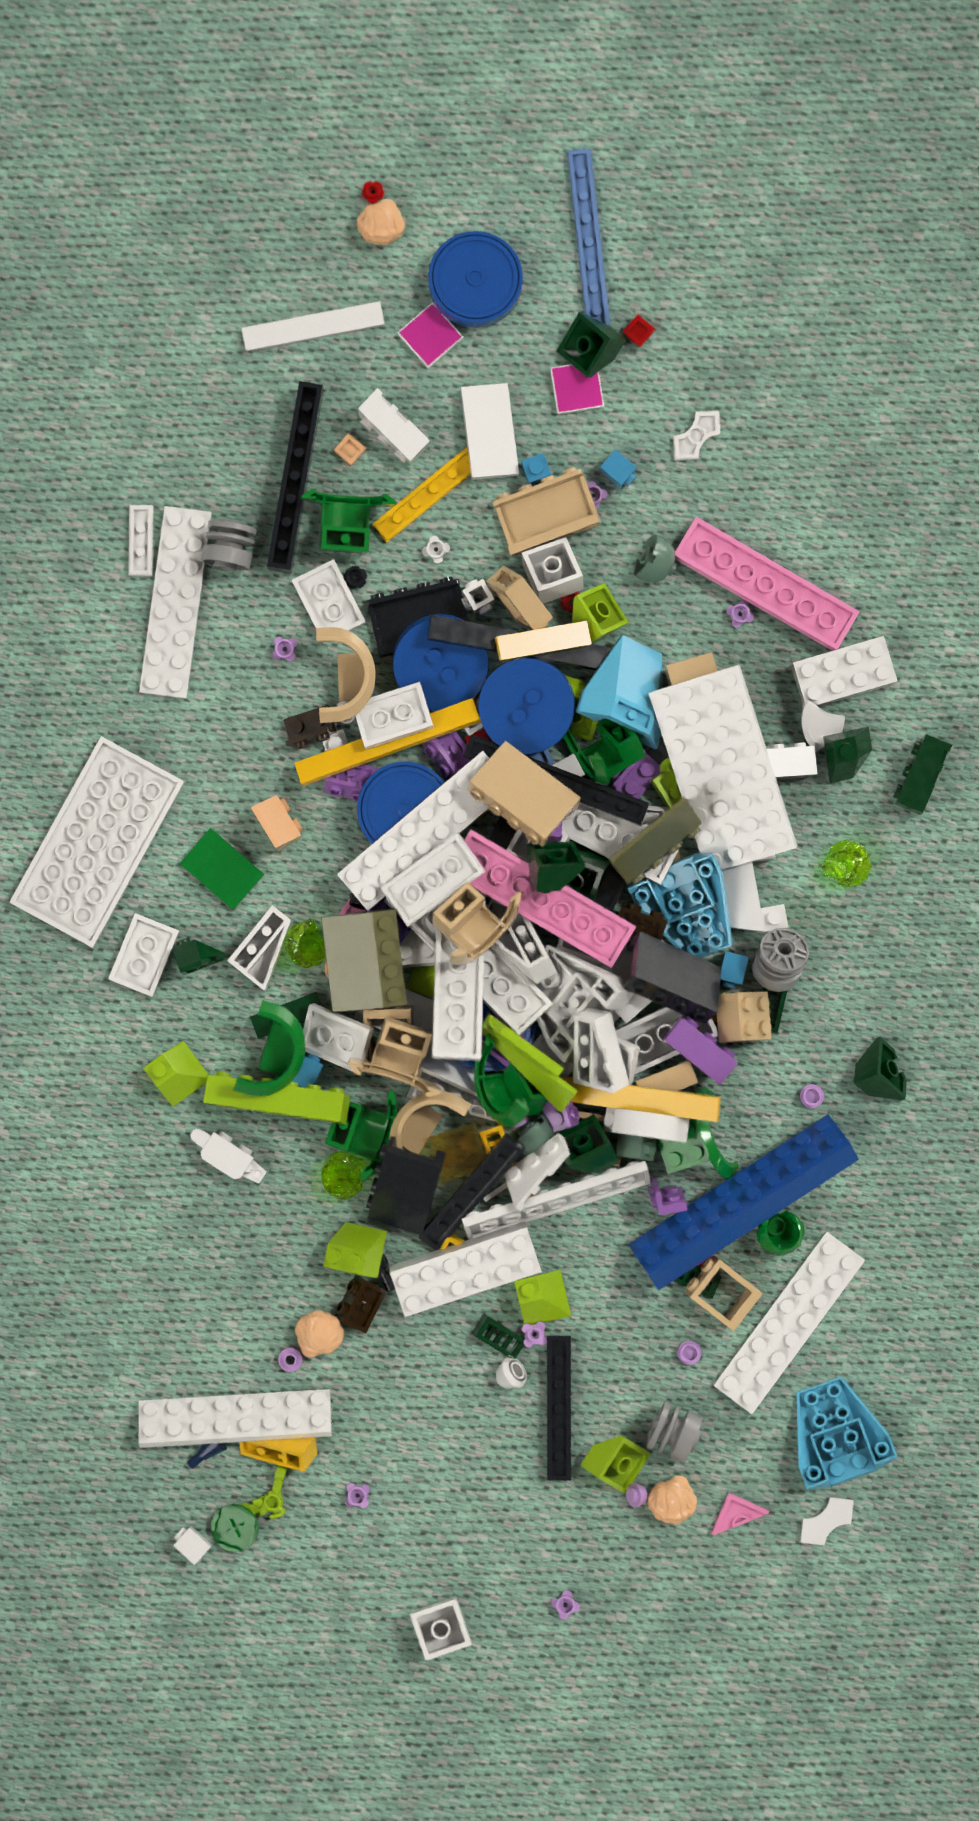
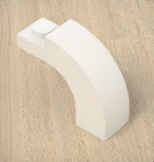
(646, 1124)

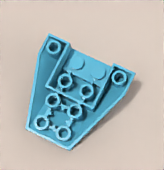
(622, 689)
(692, 901)
(838, 1436)

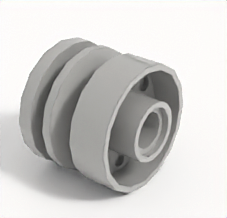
(228, 547)
(780, 959)
(677, 1433)

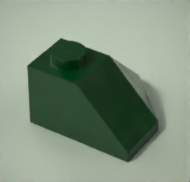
(846, 753)
(195, 955)
(878, 1073)

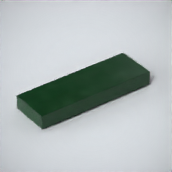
(297, 1007)

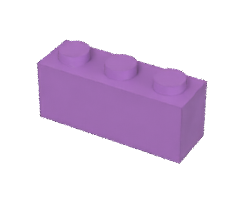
(700, 1049)

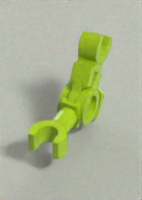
(272, 1500)

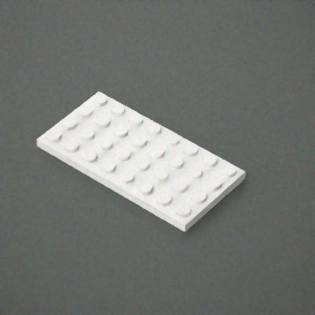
(723, 767)
(97, 842)

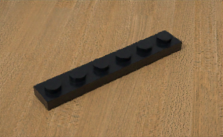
(472, 1191)
(558, 1408)

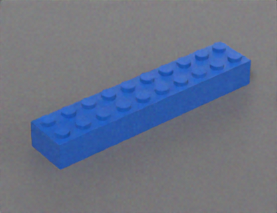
(743, 1201)

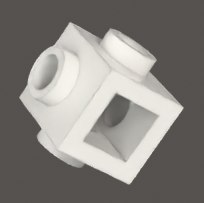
(478, 588)

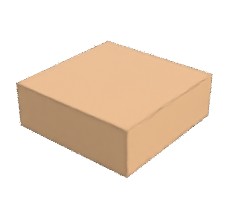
(349, 449)

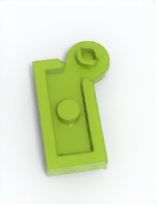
(666, 784)

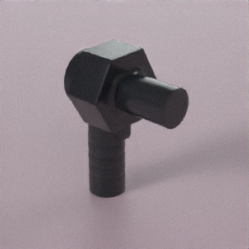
(384, 1275)

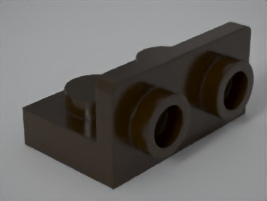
(306, 728)
(648, 923)
(360, 1304)

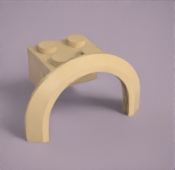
(355, 675)
(472, 924)
(399, 1055)
(418, 1120)

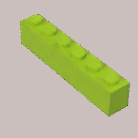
(290, 1101)

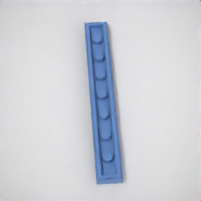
(588, 235)

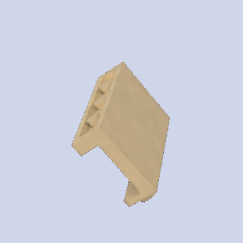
(546, 511)
(523, 794)

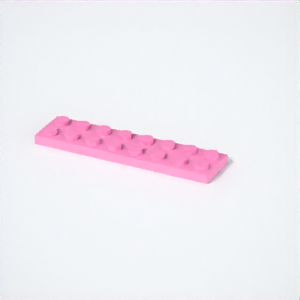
(765, 584)
(560, 912)

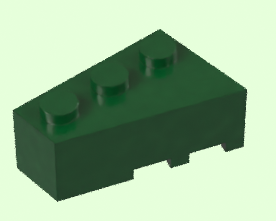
(921, 773)

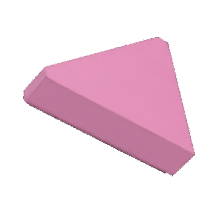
(736, 1512)

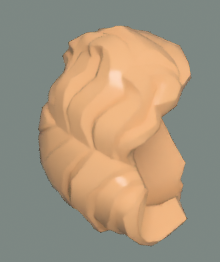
(381, 223)
(319, 1333)
(672, 1500)

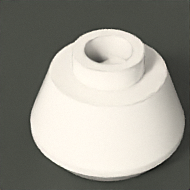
(511, 1374)

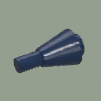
(205, 1452)

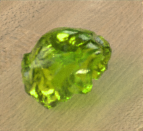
(847, 863)
(304, 944)
(341, 1175)

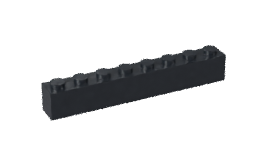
(295, 477)

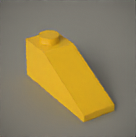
(289, 1453)

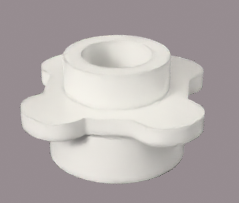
(436, 543)

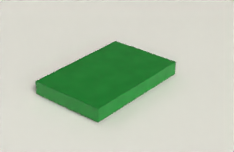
(221, 869)

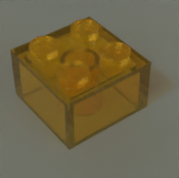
(462, 1151)

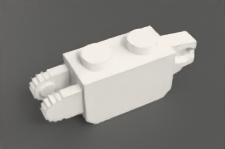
(228, 1157)

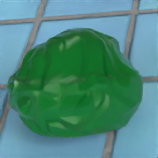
(781, 1233)

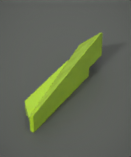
(531, 1062)

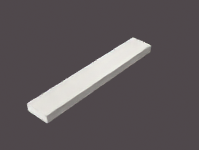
(313, 326)

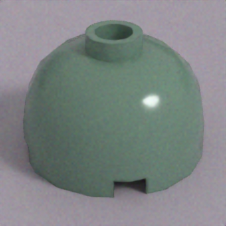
(656, 560)
(534, 1133)

